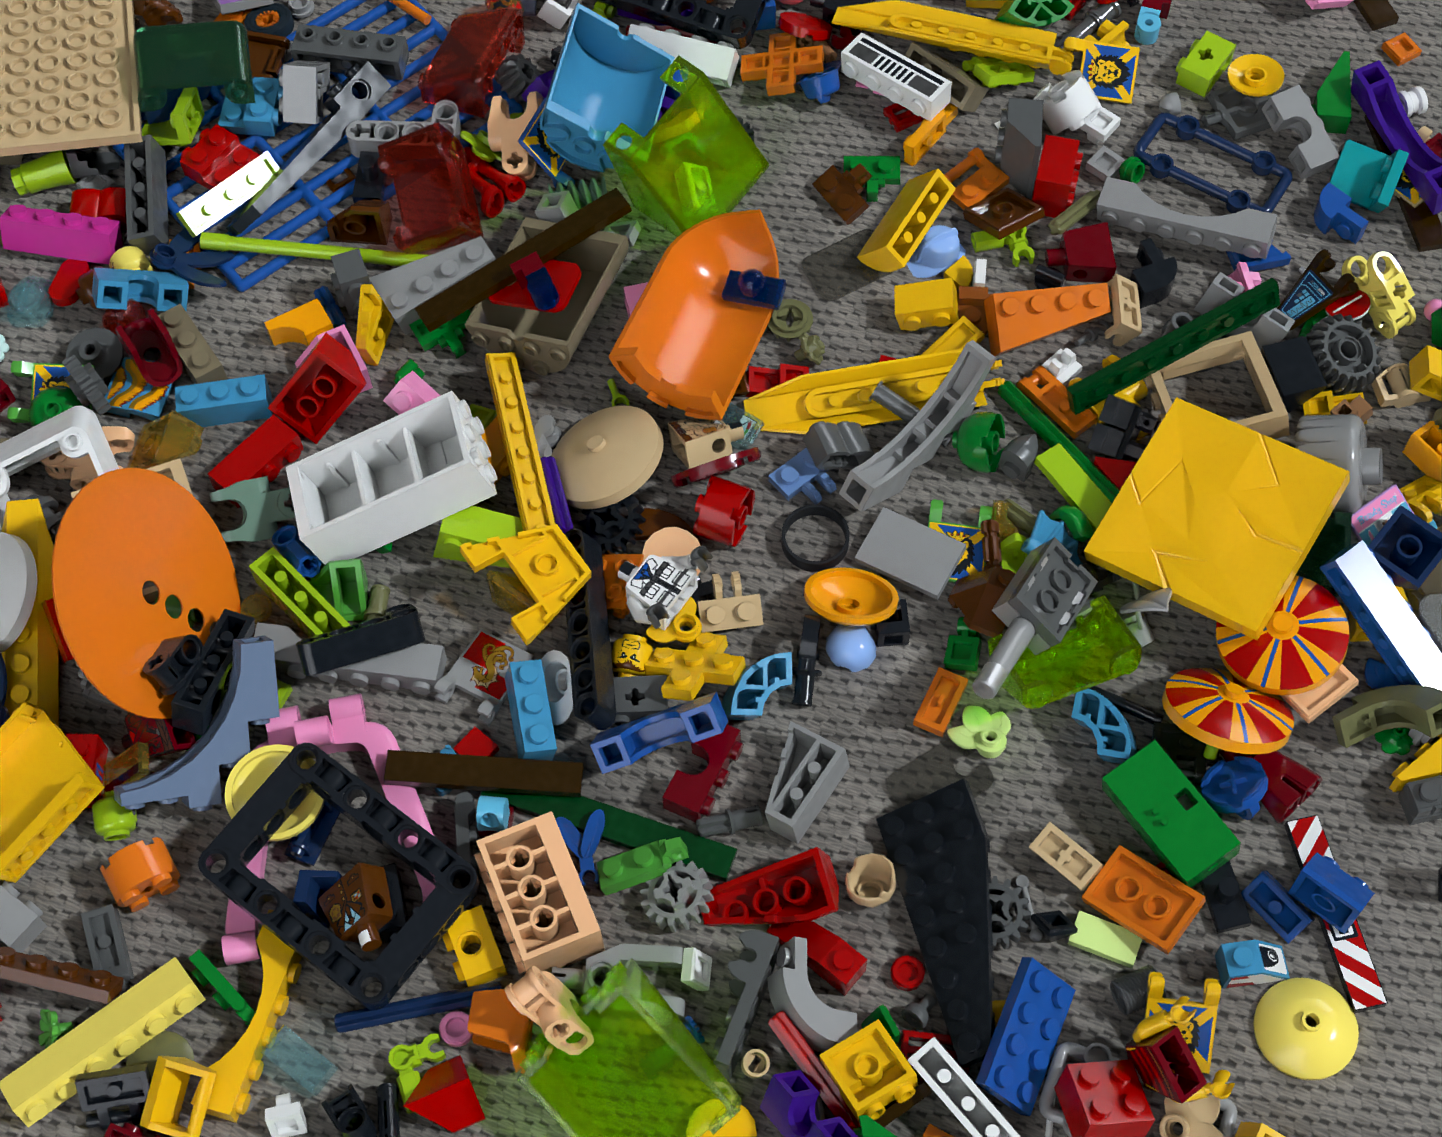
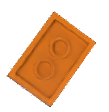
(1143, 899)

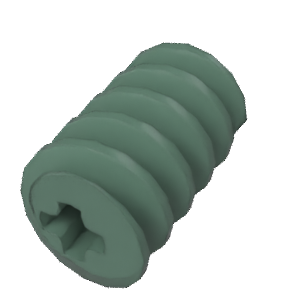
(583, 195)

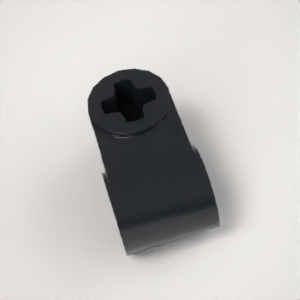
(174, 662)
(350, 1115)

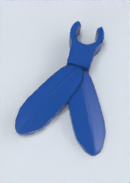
(584, 846)

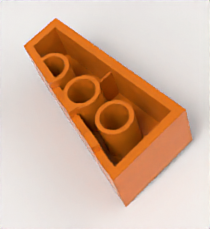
(1036, 314)

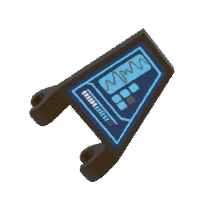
(1314, 292)

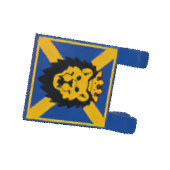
(535, 143)

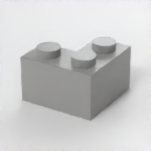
(303, 91)

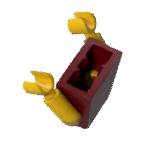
(1167, 1062)

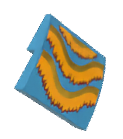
(133, 395)

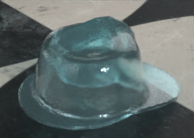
(30, 303)

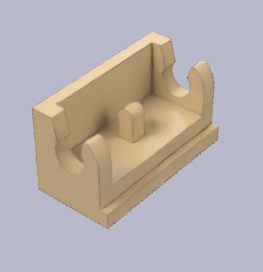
(1124, 310)
(1066, 856)

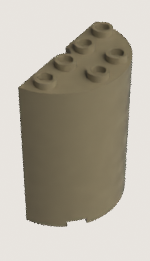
(546, 339)

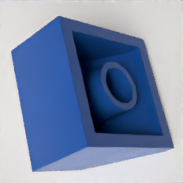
(1331, 892)

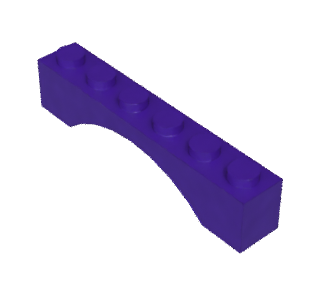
(1381, 103)

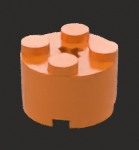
(140, 873)

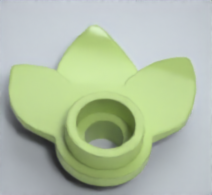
(980, 728)

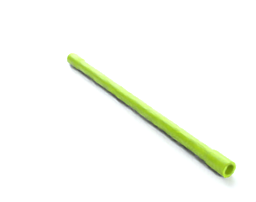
(225, 242)

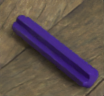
(556, 494)

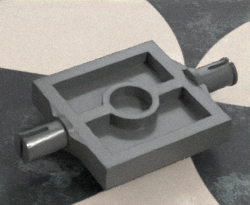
(1238, 112)

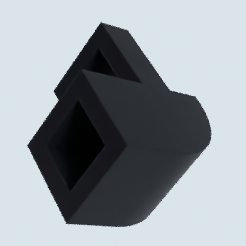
(1156, 274)

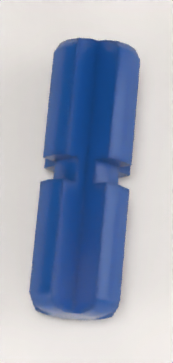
(330, 307)

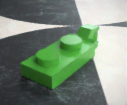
(640, 864)

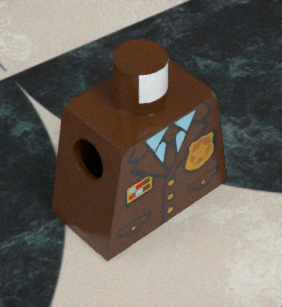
(359, 905)

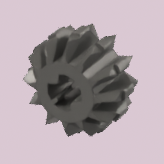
(516, 75)

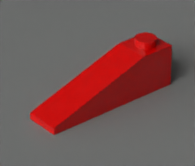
(783, 892)

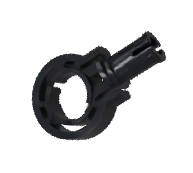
(807, 657)

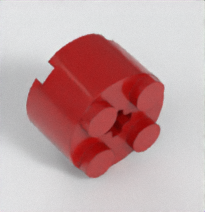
(723, 511)

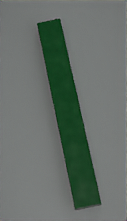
(1173, 346)
(626, 828)

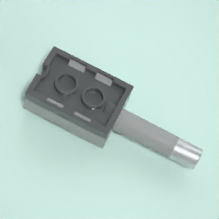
(1036, 610)

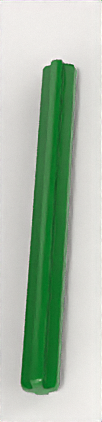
(1053, 436)

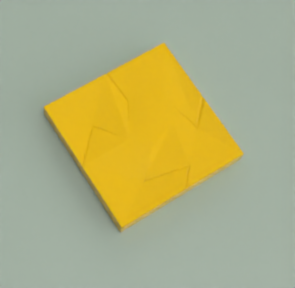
(1217, 517)

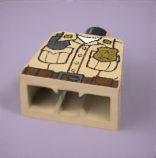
(703, 440)

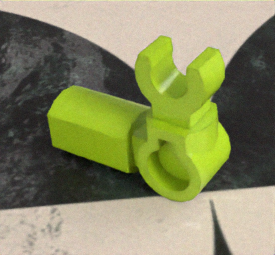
(1016, 241)
(407, 1057)

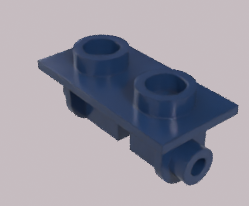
(309, 843)

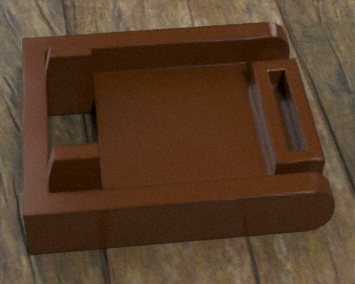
(267, 53)

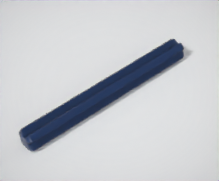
(410, 1008)

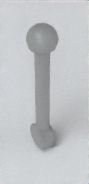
(1023, 882)

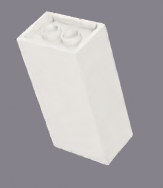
(391, 479)

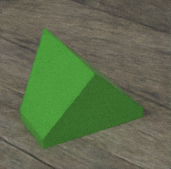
(344, 587)

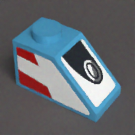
(1250, 963)

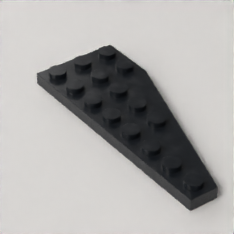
(944, 881)

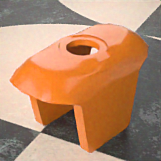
(499, 1025)

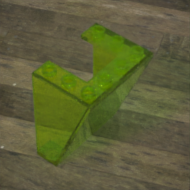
(692, 159)
(639, 1073)

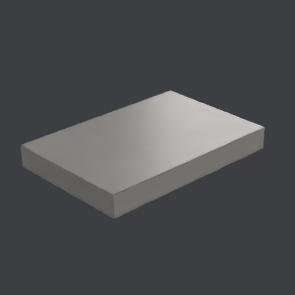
(910, 553)

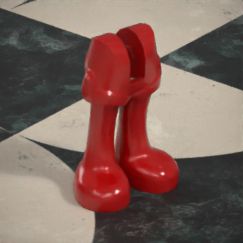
(492, 197)

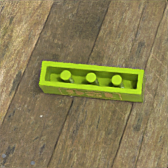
(295, 594)

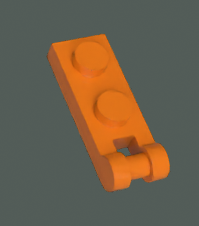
(1055, 402)

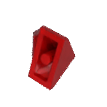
(447, 1097)

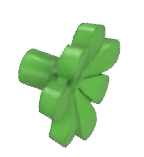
(52, 1028)

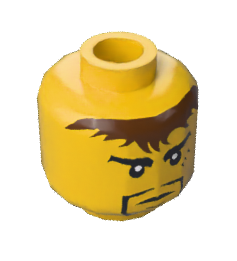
(630, 655)

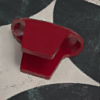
(146, 335)

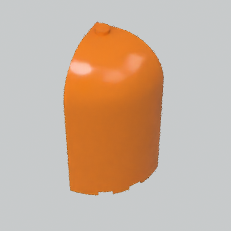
(682, 335)

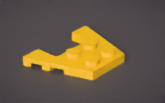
(545, 566)

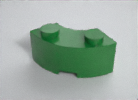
(1034, 13)

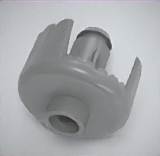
(1343, 443)

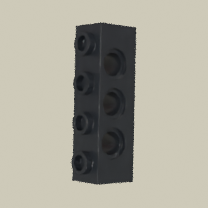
(209, 680)

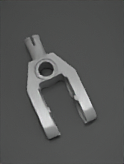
(644, 955)

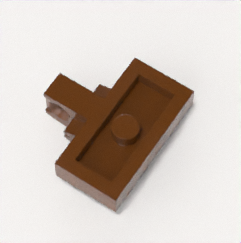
(843, 191)

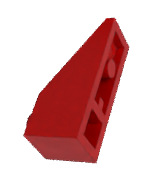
(826, 953)

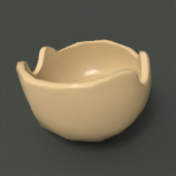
(871, 880)

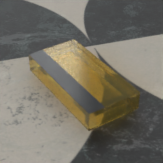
(127, 767)

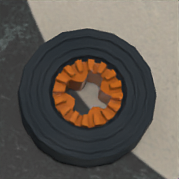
(270, 19)

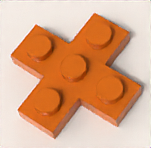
(782, 64)

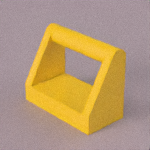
(168, 1093)

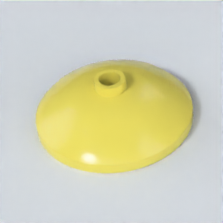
(253, 772)
(1292, 1043)

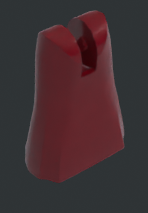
(1287, 782)

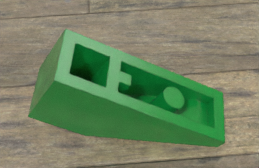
(1334, 97)

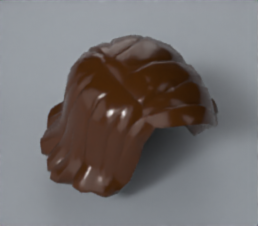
(157, 12)

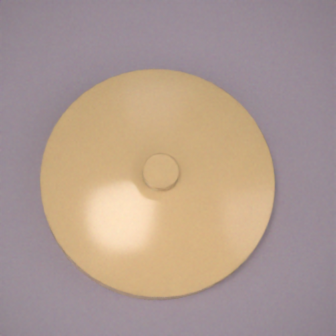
(608, 456)

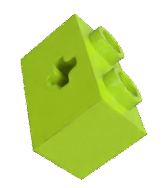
(1205, 63)

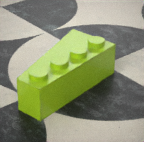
(474, 526)

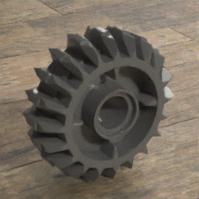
(1344, 353)

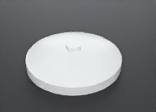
(17, 587)

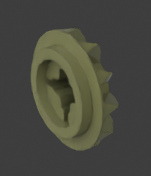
(801, 316)

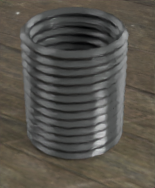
(1132, 989)

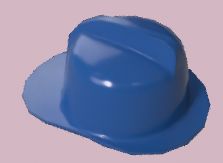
(822, 84)

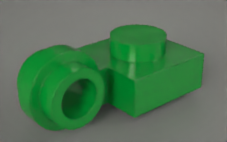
(963, 650)

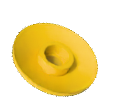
(1255, 75)

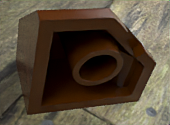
(362, 223)
(978, 595)

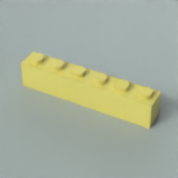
(101, 1041)

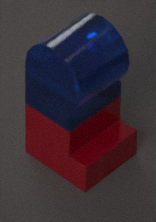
(532, 274)

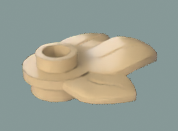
(1194, 1116)

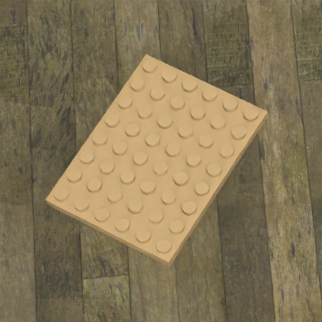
(67, 75)

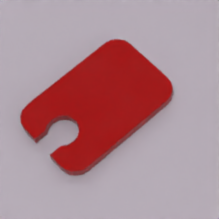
(564, 277)

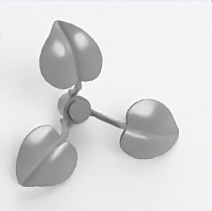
(1135, 619)

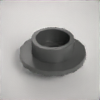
(107, 347)

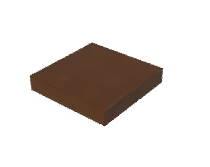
(1003, 213)

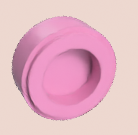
(454, 1029)

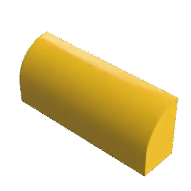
(907, 222)

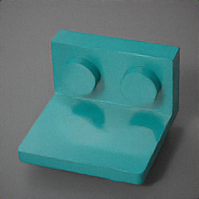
(1368, 175)

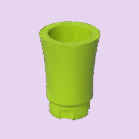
(43, 173)

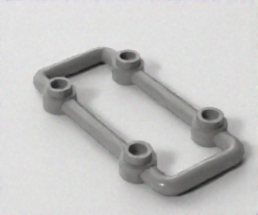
(1096, 1053)

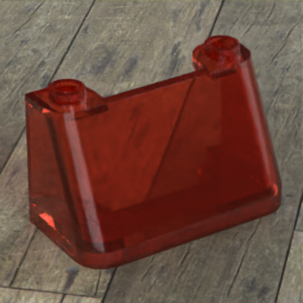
(471, 57)
(431, 190)

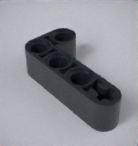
(361, 641)

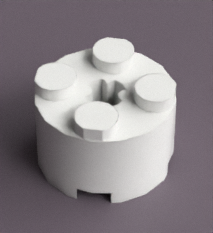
(1068, 102)

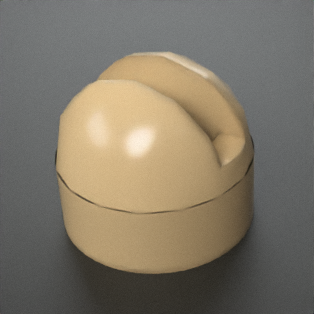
(761, 1068)

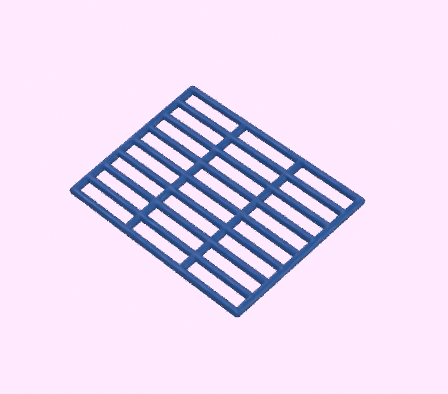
(305, 190)

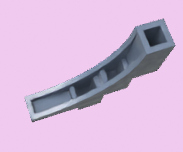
(195, 775)

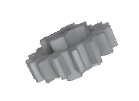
(692, 896)

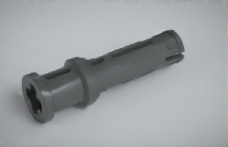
(1092, 21)

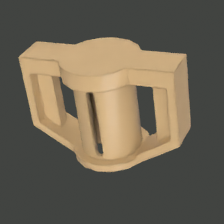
(1400, 386)

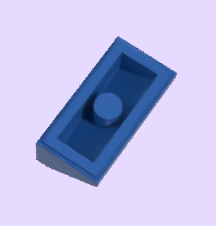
(1277, 906)

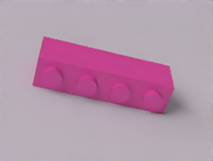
(60, 234)

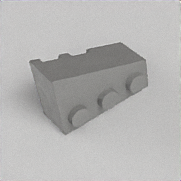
(804, 781)

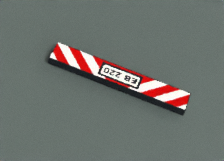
(1348, 949)

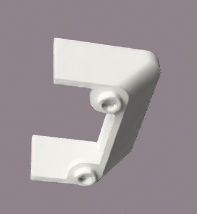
(72, 432)

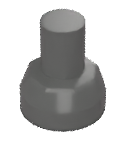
(919, 1012)

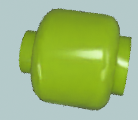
(113, 820)

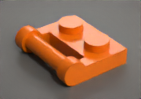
(981, 184)

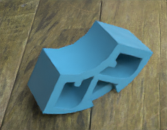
(755, 685)
(1110, 727)

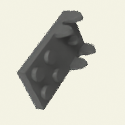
(749, 986)

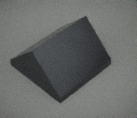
(1294, 371)

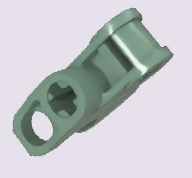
(259, 506)

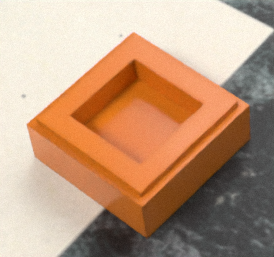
(1401, 49)

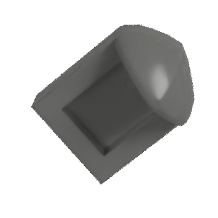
(1019, 456)

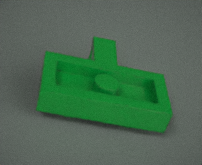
(882, 168)
(445, 335)

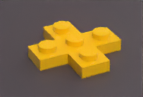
(698, 664)

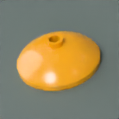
(851, 596)

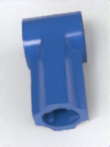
(295, 551)

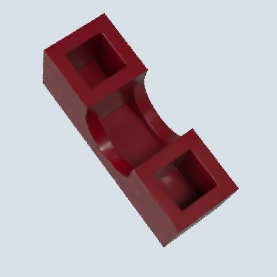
(693, 794)

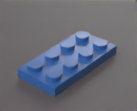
(1025, 1036)

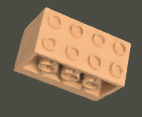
(538, 895)

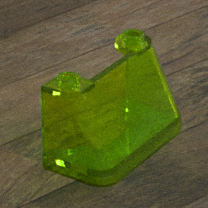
(1086, 656)

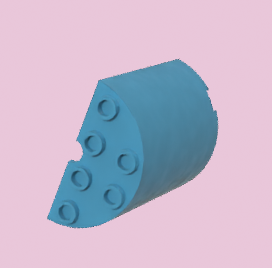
(598, 86)

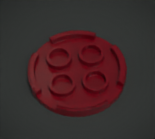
(715, 467)

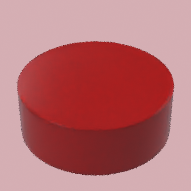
(907, 973)

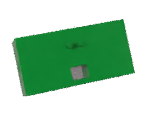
(1170, 815)

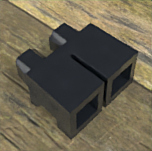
(1128, 417)

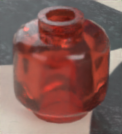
(116, 317)

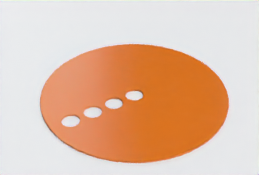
(108, 544)

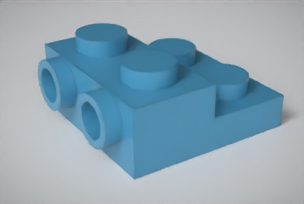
(258, 117)

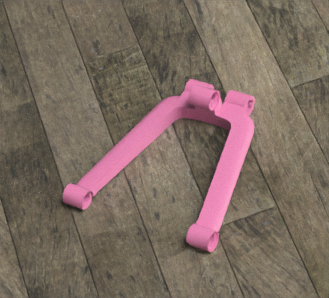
(347, 733)

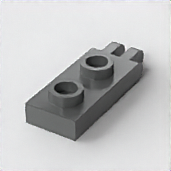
(107, 943)

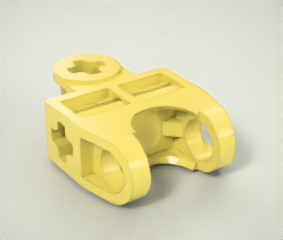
(1386, 300)

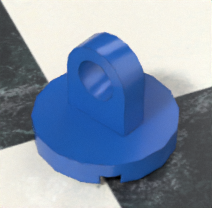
(1235, 786)

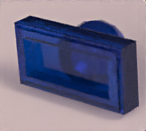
(754, 289)

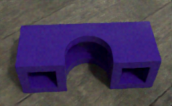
(791, 1108)

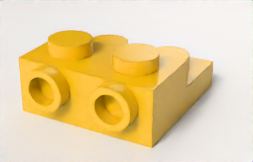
(870, 1071)

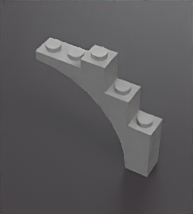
(919, 440)

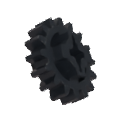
(614, 524)

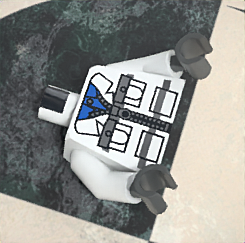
(662, 585)

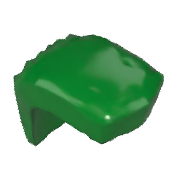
(1075, 521)

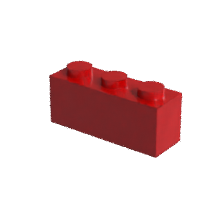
(258, 455)

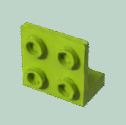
(183, 121)

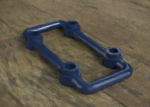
(1188, 128)

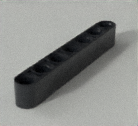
(590, 640)

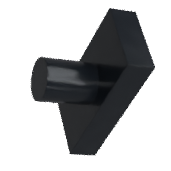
(369, 179)
(1225, 900)

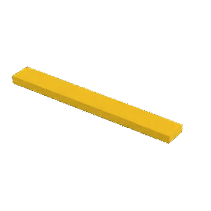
(519, 441)

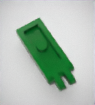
(225, 993)

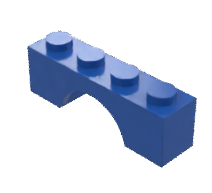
(681, 723)

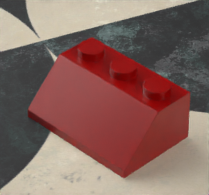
(319, 389)

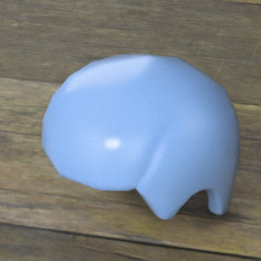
(851, 647)

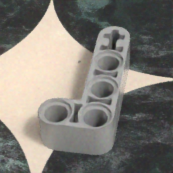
(368, 134)

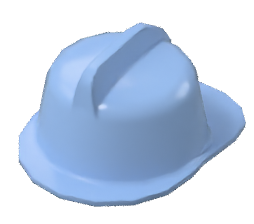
(936, 252)

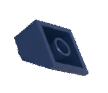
(1407, 548)

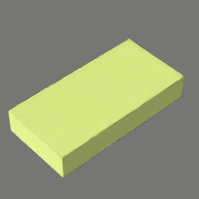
(1105, 939)

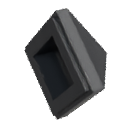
(1054, 925)

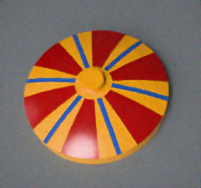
(1297, 647)
(1226, 712)

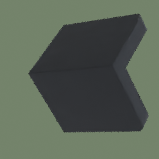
(894, 629)

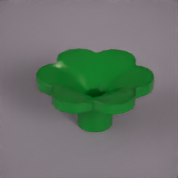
(1394, 740)

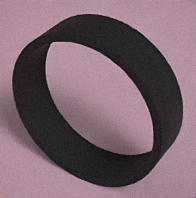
(822, 510)

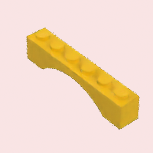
(243, 1062)

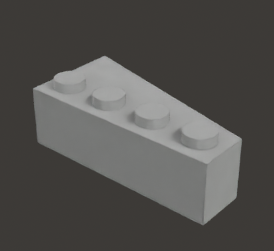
(422, 279)

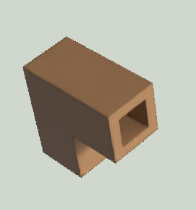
(1357, 407)

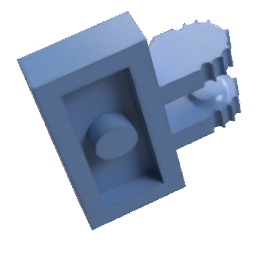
(798, 475)

